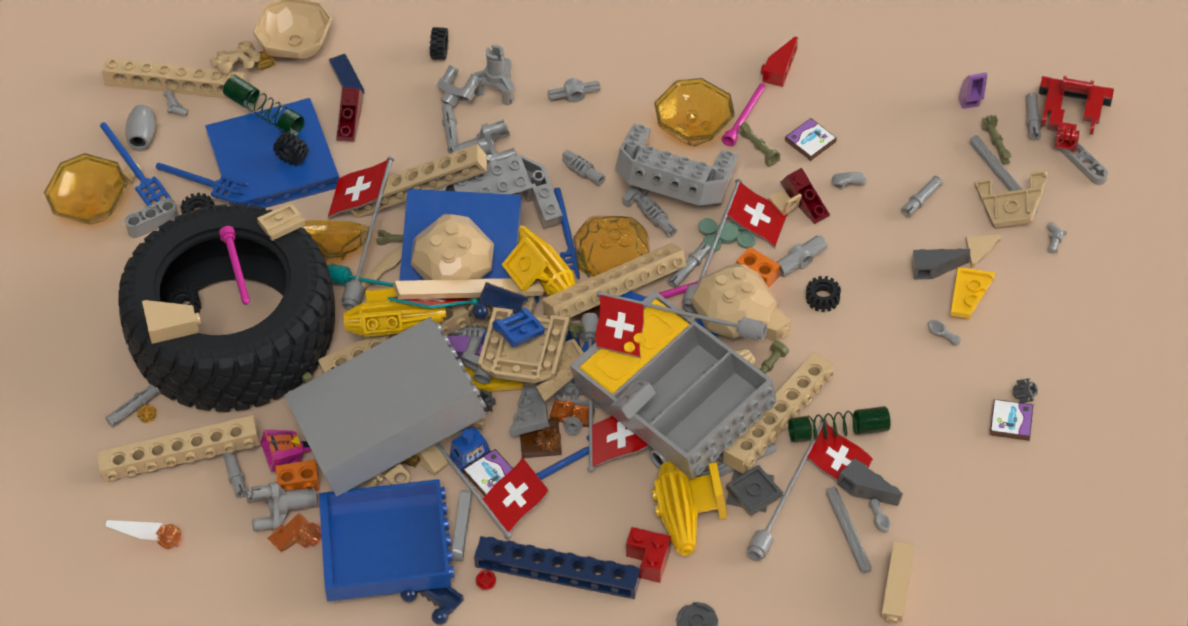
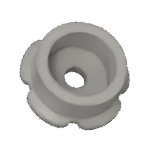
(570, 428)

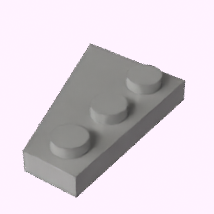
(531, 413)

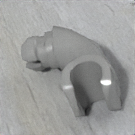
(842, 179)

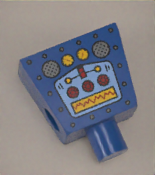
(468, 448)

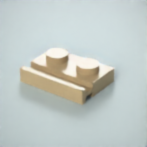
(281, 221)

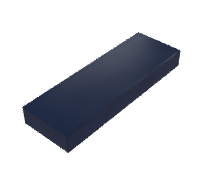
(345, 72)

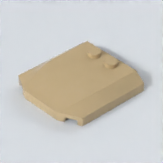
(530, 361)

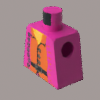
(282, 447)

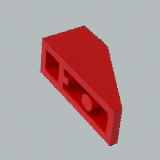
(779, 64)

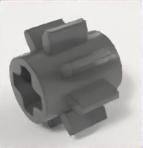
(1025, 390)
(488, 400)

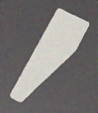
(140, 530)

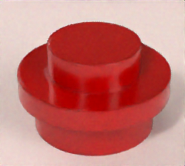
(485, 580)

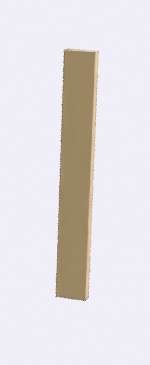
(458, 288)

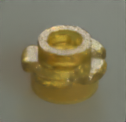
(146, 417)

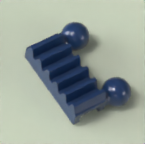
(499, 298)
(446, 598)

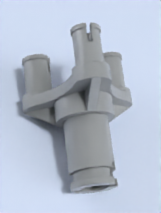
(496, 74)
(486, 140)
(279, 503)

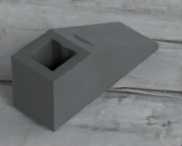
(936, 262)
(864, 483)

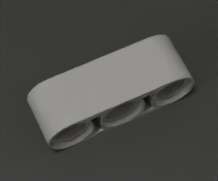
(150, 218)

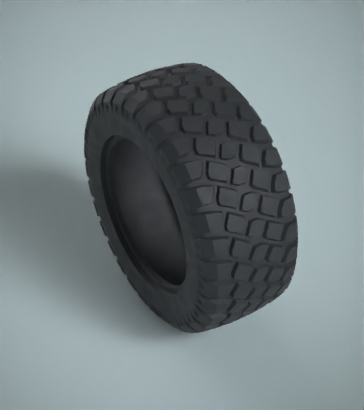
(242, 365)

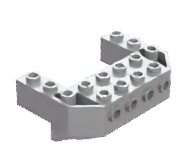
(673, 174)
(515, 176)

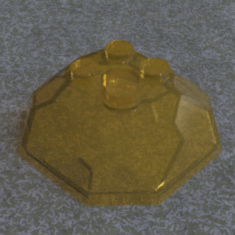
(694, 110)
(86, 189)
(337, 237)
(609, 242)

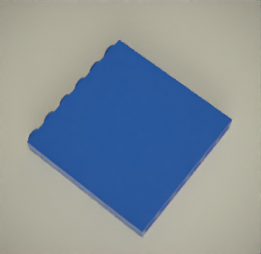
(246, 153)
(493, 213)
(385, 540)

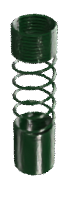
(248, 95)
(864, 422)

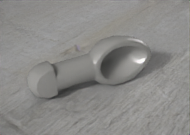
(939, 329)
(881, 520)

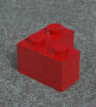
(651, 549)

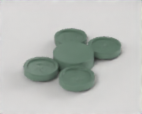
(728, 234)

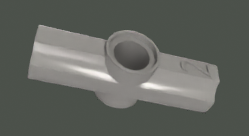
(801, 255)

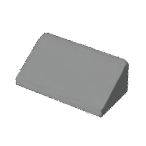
(634, 398)

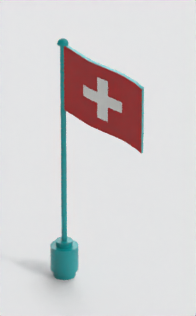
(343, 274)

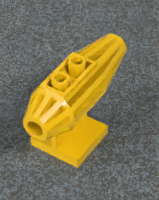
(537, 260)
(386, 317)
(682, 500)

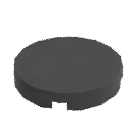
(697, 615)

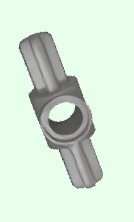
(574, 90)

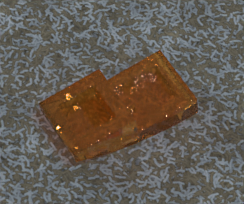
(566, 409)
(286, 536)

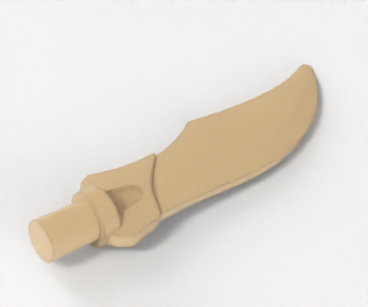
(385, 264)

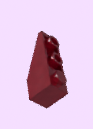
(349, 114)
(810, 202)

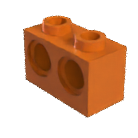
(762, 264)
(297, 473)

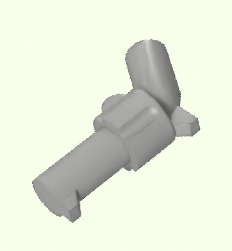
(173, 105)
(1056, 237)

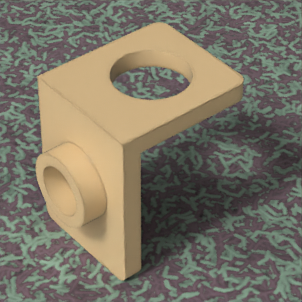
(784, 202)

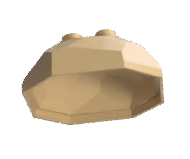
(292, 28)
(452, 250)
(730, 296)

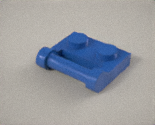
(521, 331)

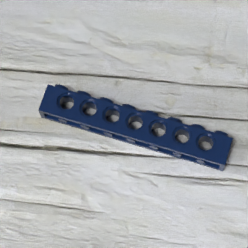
(563, 575)

